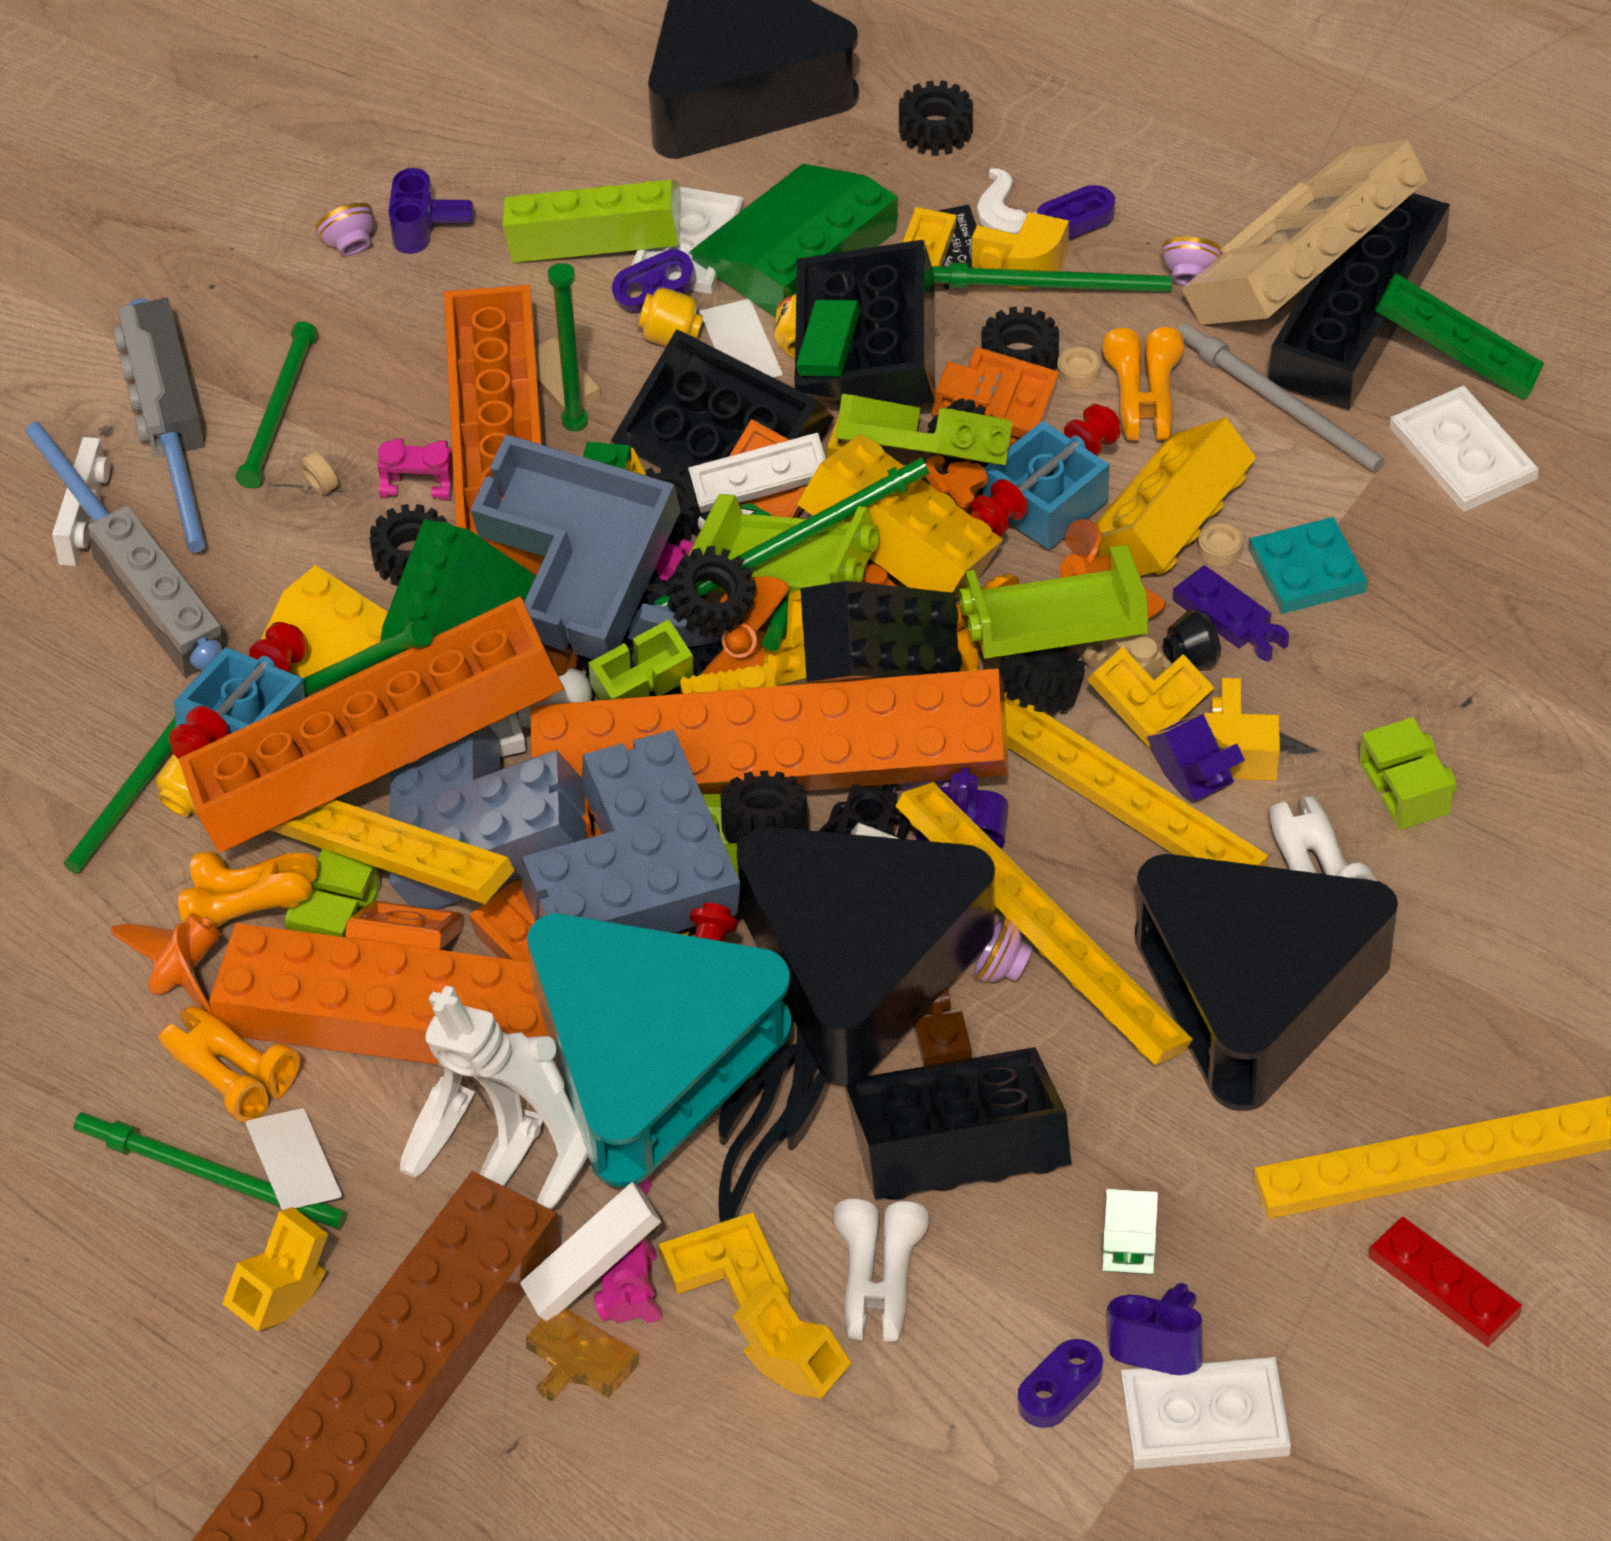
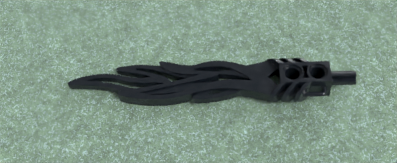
(871, 807)

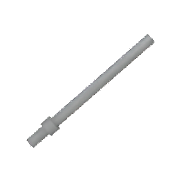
(1217, 354)

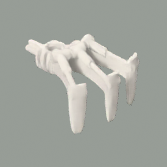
(506, 1066)

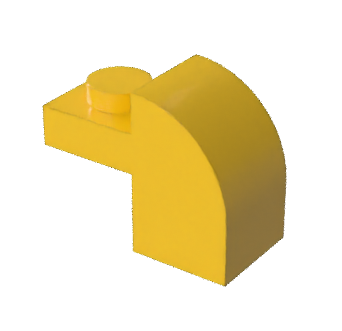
(1037, 246)
(1254, 733)
(282, 1278)
(787, 1350)

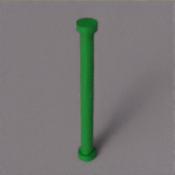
(561, 277)
(250, 474)
(416, 635)

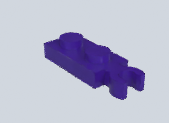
(1231, 611)

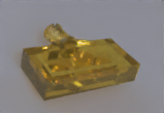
(580, 1355)

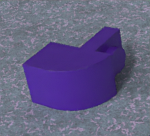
(1193, 758)

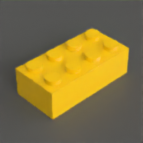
(922, 532)

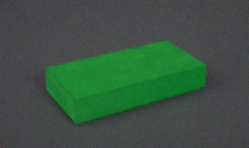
(828, 338)

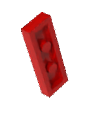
(1445, 1281)

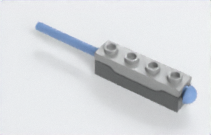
(163, 397)
(141, 571)

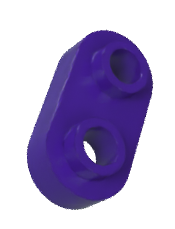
(1083, 208)
(650, 276)
(1064, 1380)

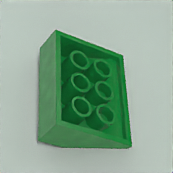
(799, 217)
(453, 580)

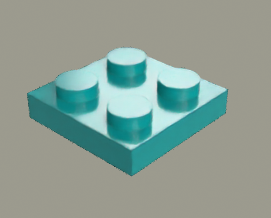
(1307, 565)

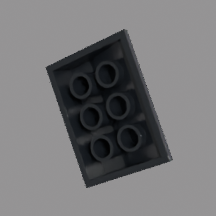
(896, 324)
(702, 403)
(958, 1123)

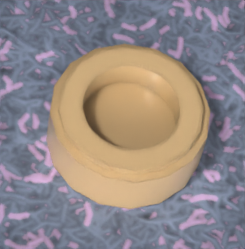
(1078, 367)
(318, 473)
(1220, 544)

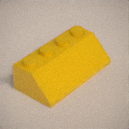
(1175, 494)
(330, 617)

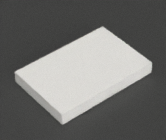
(700, 216)
(1463, 448)
(1205, 1416)

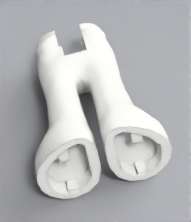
(1315, 833)
(859, 1226)

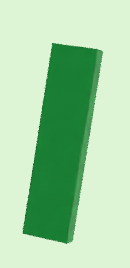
(1459, 336)

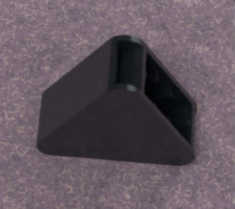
(746, 71)
(865, 932)
(1259, 962)

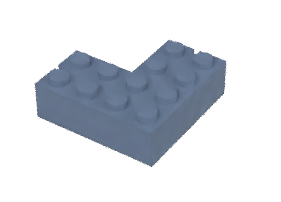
(592, 526)
(471, 800)
(654, 846)

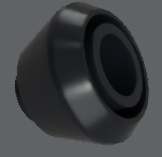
(1195, 638)

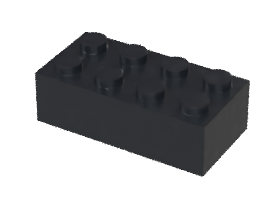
(877, 631)

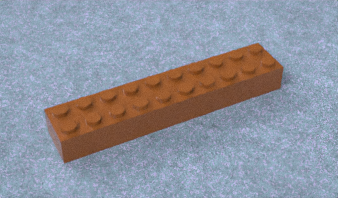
(391, 1371)

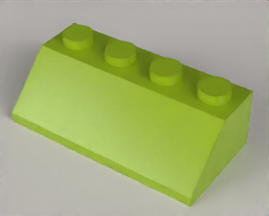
(592, 220)

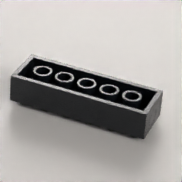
(1334, 327)

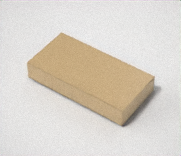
(550, 376)

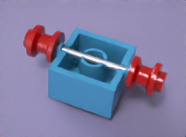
(1050, 478)
(239, 689)

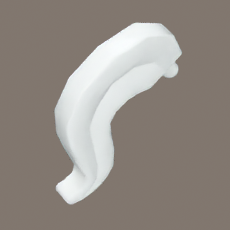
(992, 208)

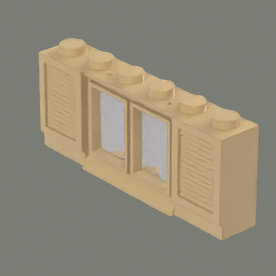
(1327, 214)

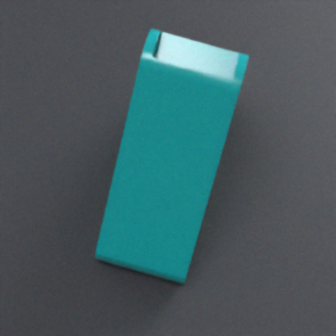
(651, 1031)

